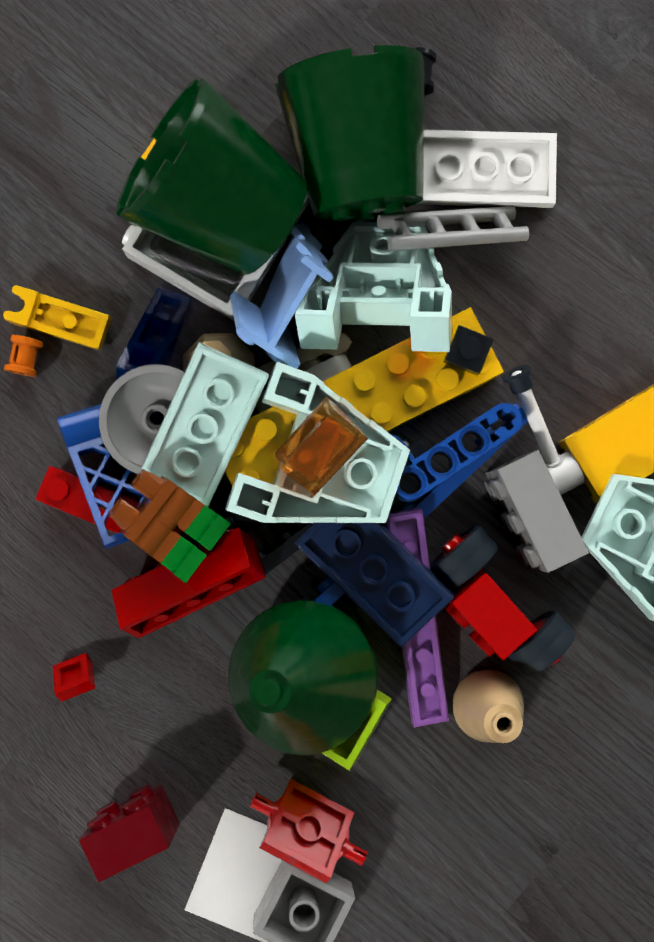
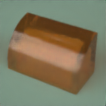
(320, 446)

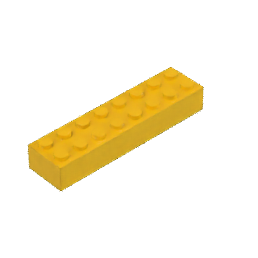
(384, 388)

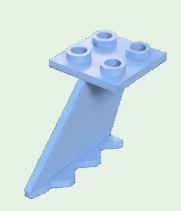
(291, 281)

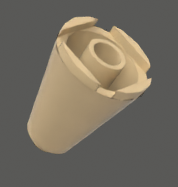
(489, 706)

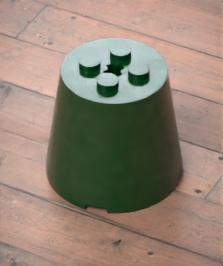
(357, 130)
(213, 184)

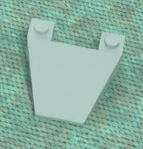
(378, 289)
(357, 492)
(623, 537)

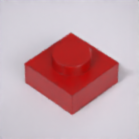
(73, 677)

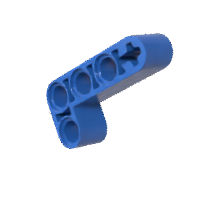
(455, 451)

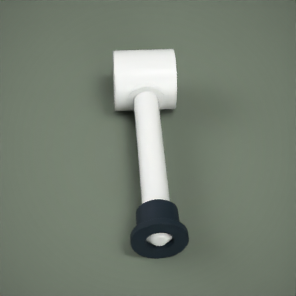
(562, 467)

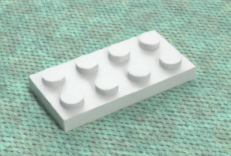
(489, 168)

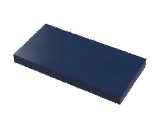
(377, 575)

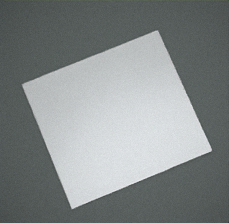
(234, 875)

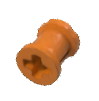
(23, 355)

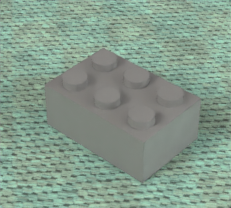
(535, 513)

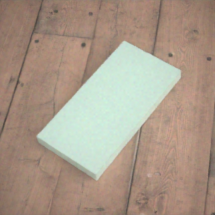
(205, 421)

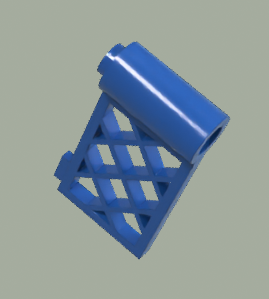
(83, 436)

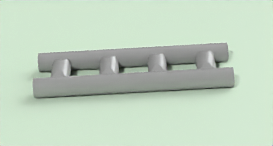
(440, 238)

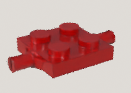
(307, 830)

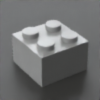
(302, 907)

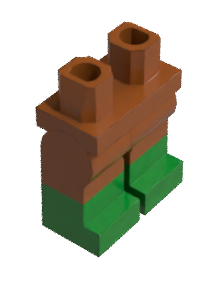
(158, 515)

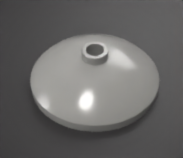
(127, 409)

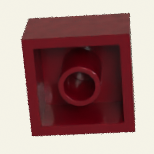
(129, 832)

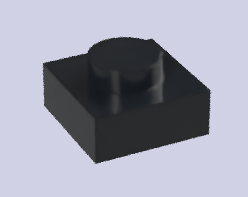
(468, 350)

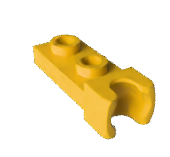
(60, 319)

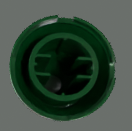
(302, 677)

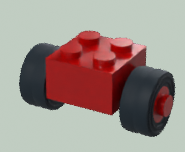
(490, 613)

